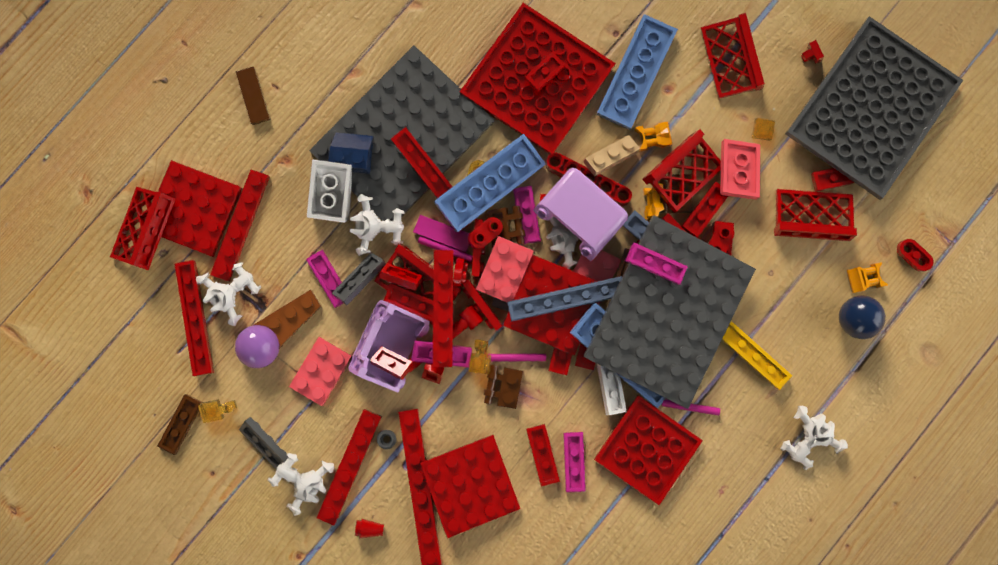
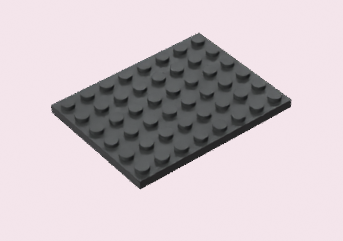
(874, 108)
(434, 112)
(665, 330)

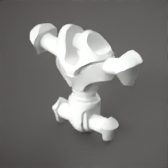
(369, 225)
(563, 241)
(223, 296)
(816, 433)
(305, 484)

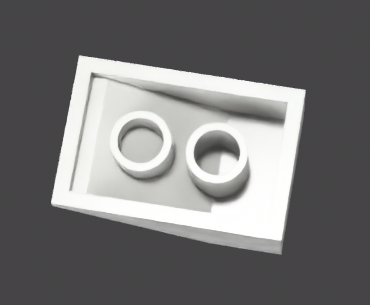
(330, 191)

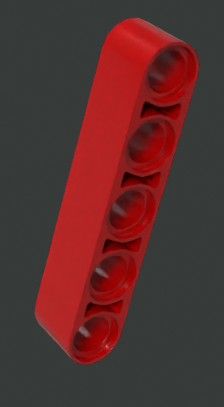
(565, 163)

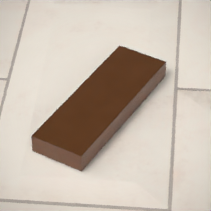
(253, 95)
(179, 424)

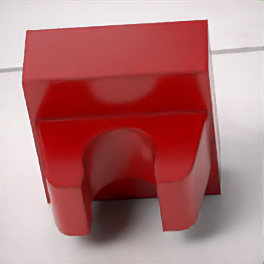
(813, 52)
(432, 373)

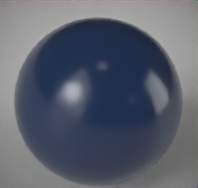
(862, 317)

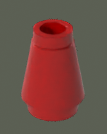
(366, 528)

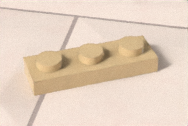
(611, 155)

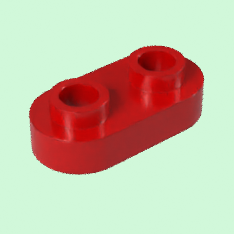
(485, 232)
(719, 241)
(913, 255)
(460, 272)

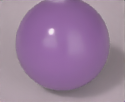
(257, 346)

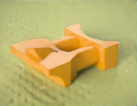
(661, 133)
(653, 203)
(859, 280)

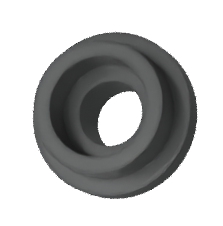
(380, 439)

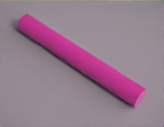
(438, 246)
(517, 357)
(693, 407)

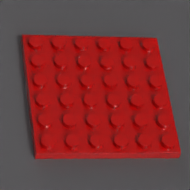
(503, 92)

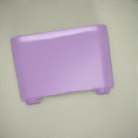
(583, 210)
(388, 328)

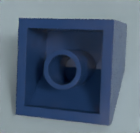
(352, 150)

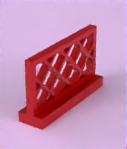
(749, 56)
(672, 160)
(149, 231)
(815, 231)
(418, 264)

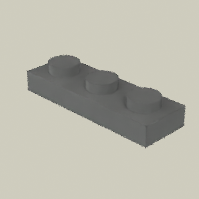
(359, 278)
(263, 442)

